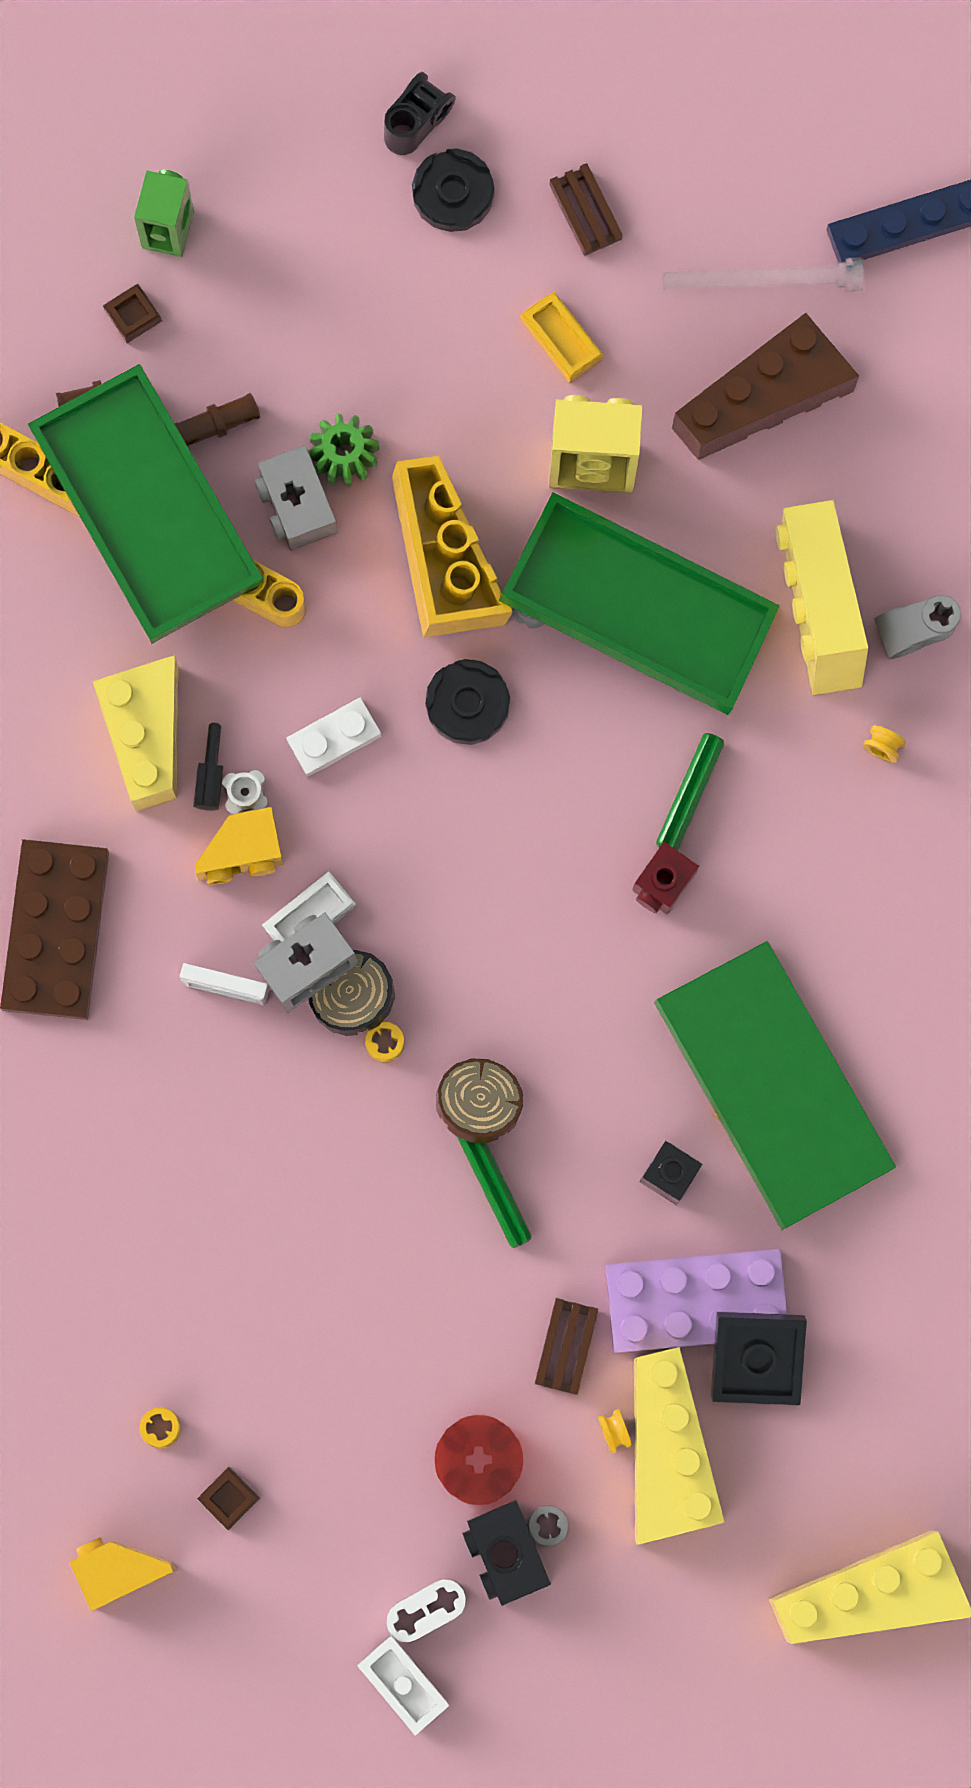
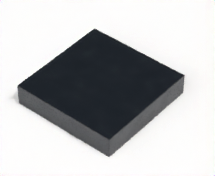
(758, 1358)

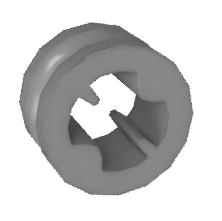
(561, 1523)

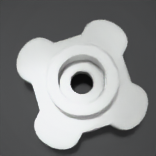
(236, 782)

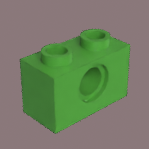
(164, 212)

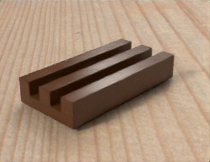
(571, 179)
(575, 1309)

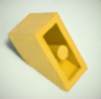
(115, 1570)

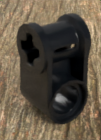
(420, 108)

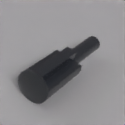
(209, 773)

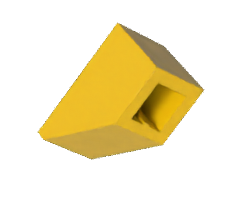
(241, 845)

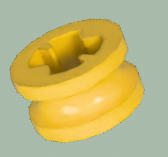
(884, 743)
(396, 1035)
(167, 1416)
(614, 1431)

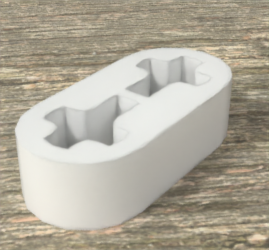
(431, 1620)

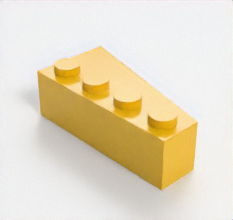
(446, 565)

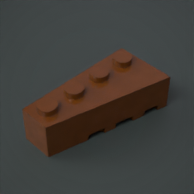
(774, 383)

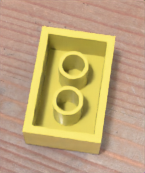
(595, 444)

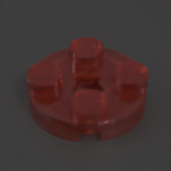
(496, 1477)

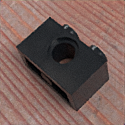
(526, 1573)

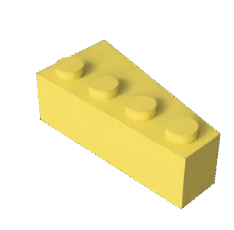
(823, 597)
(671, 1462)
(885, 1591)

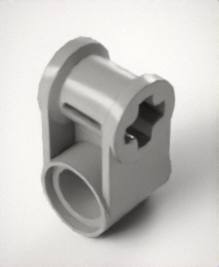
(911, 626)

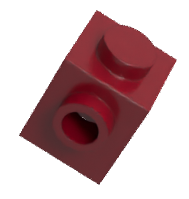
(664, 879)

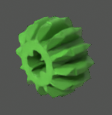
(335, 436)

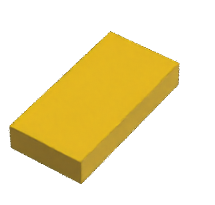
(561, 337)

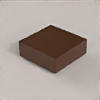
(132, 313)
(228, 1498)

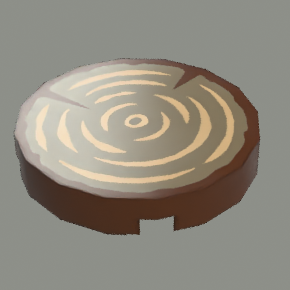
(479, 1100)

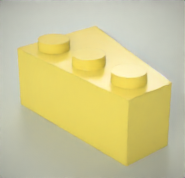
(142, 725)

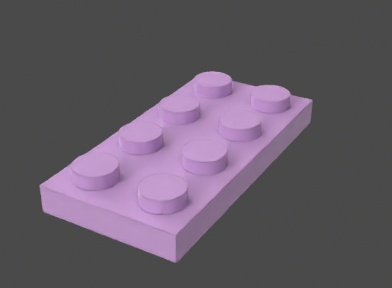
(678, 1298)

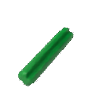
(690, 791)
(497, 1192)

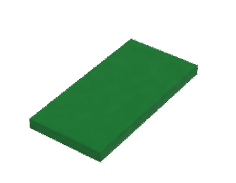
(146, 503)
(639, 603)
(774, 1085)

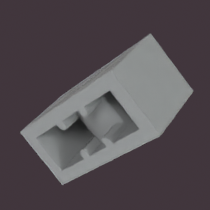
(295, 474)
(290, 978)

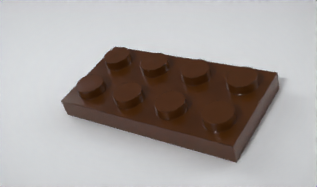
(54, 929)

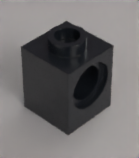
(671, 1172)

